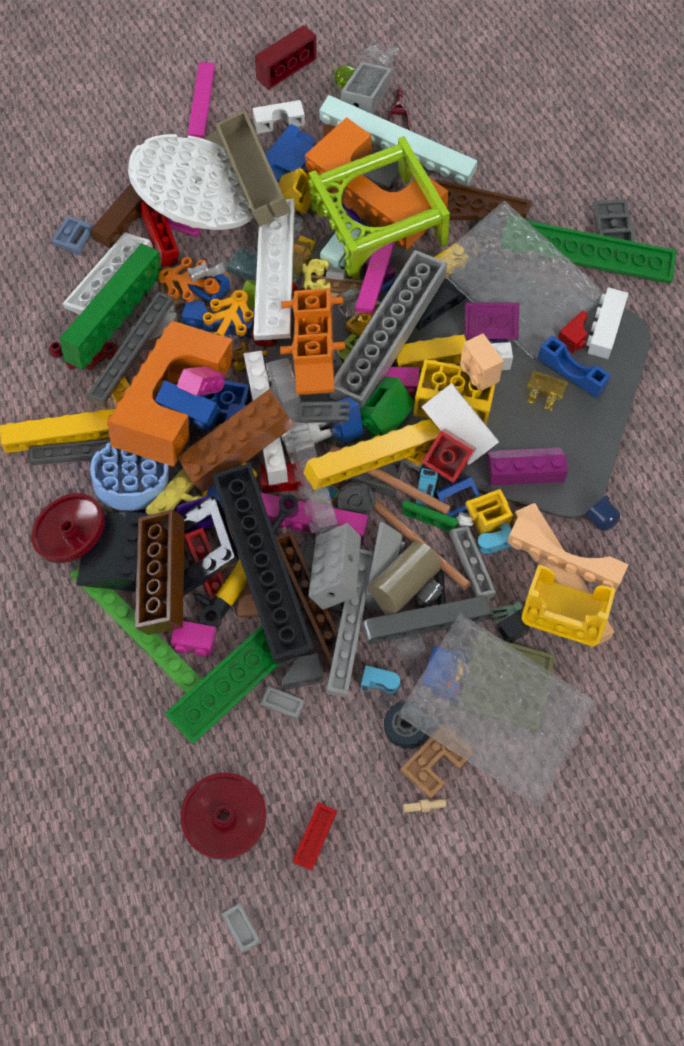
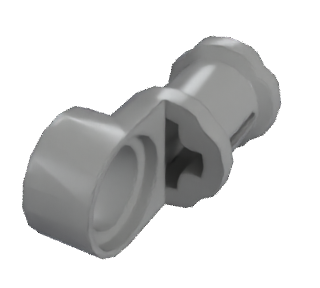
(202, 271)

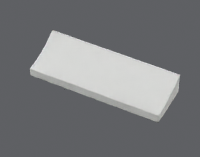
(103, 272)

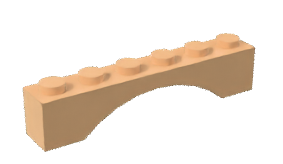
(529, 538)

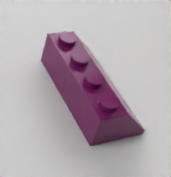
(526, 466)

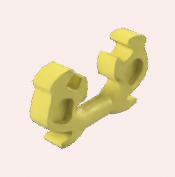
(316, 266)

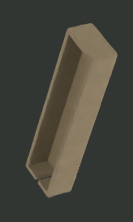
(252, 168)

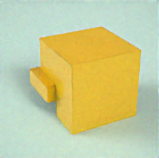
(296, 186)
(489, 512)

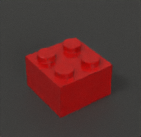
(449, 455)

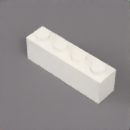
(607, 324)

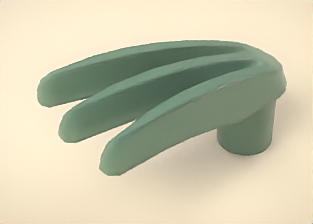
(509, 610)

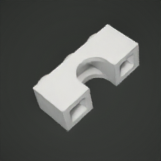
(291, 112)

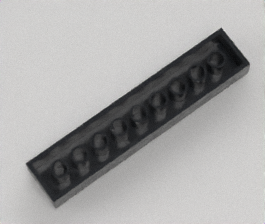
(263, 563)

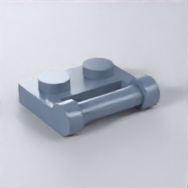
(68, 232)

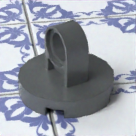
(356, 498)

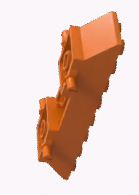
(313, 340)

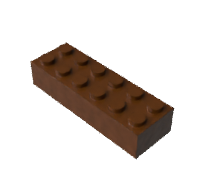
(160, 573)

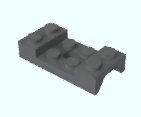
(394, 469)

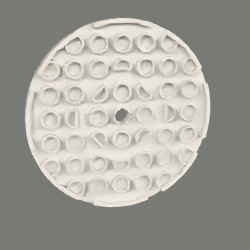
(165, 178)

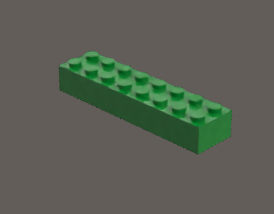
(111, 307)

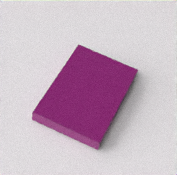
(492, 320)

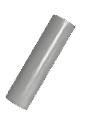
(472, 562)

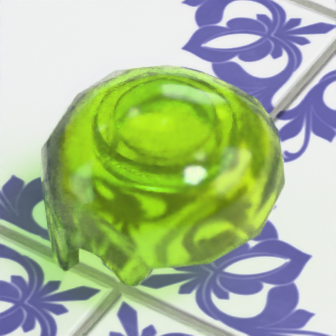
(343, 75)

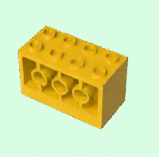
(438, 375)

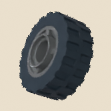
(397, 734)

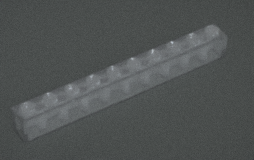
(302, 448)

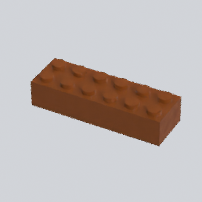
(236, 440)

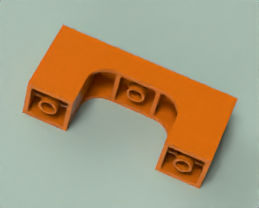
(378, 207)
(141, 423)

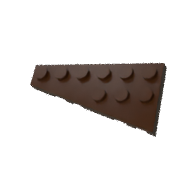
(476, 203)

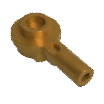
(238, 353)

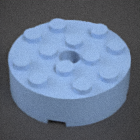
(127, 479)

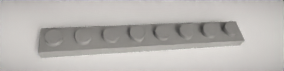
(349, 631)

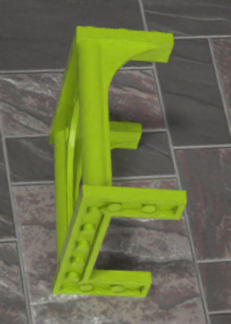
(362, 247)

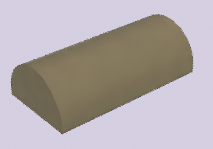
(404, 577)

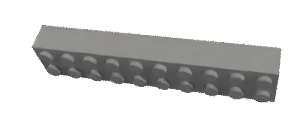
(389, 328)

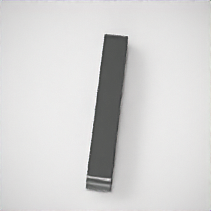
(424, 620)

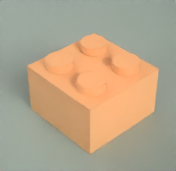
(481, 362)

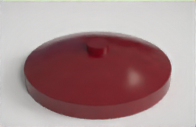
(68, 528)
(223, 816)

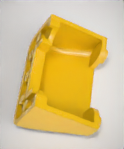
(566, 609)

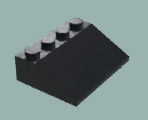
(114, 556)

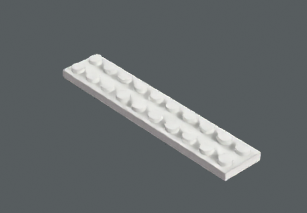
(274, 277)

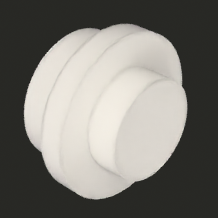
(464, 519)

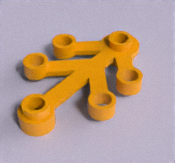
(231, 313)

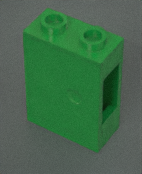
(386, 407)

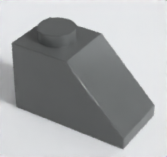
(303, 672)

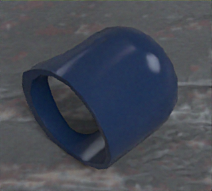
(603, 514)

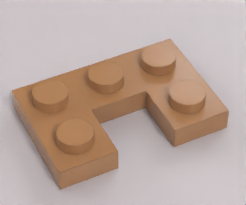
(420, 764)

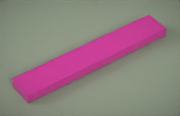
(201, 100)
(374, 279)

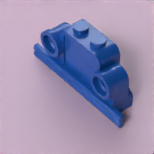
(290, 151)

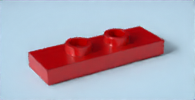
(314, 836)

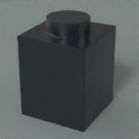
(513, 627)

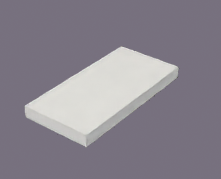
(453, 412)

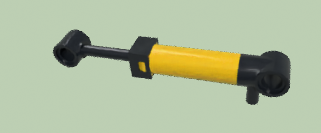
(237, 580)

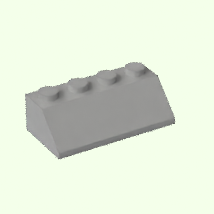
(387, 549)

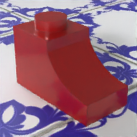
(574, 334)

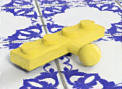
(173, 494)

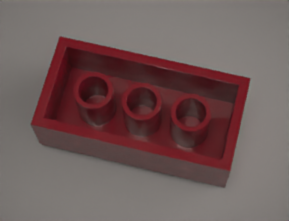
(285, 57)

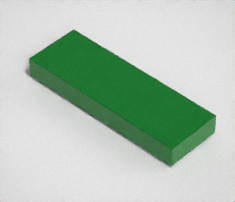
(428, 516)

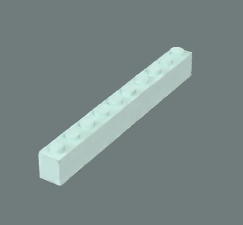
(386, 134)

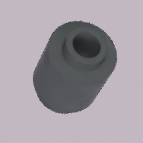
(429, 593)

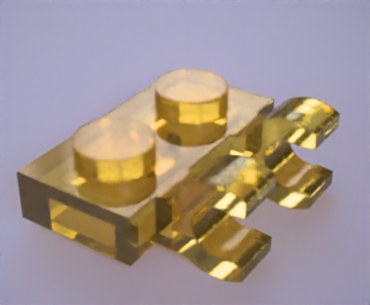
(546, 385)

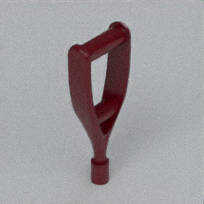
(399, 108)

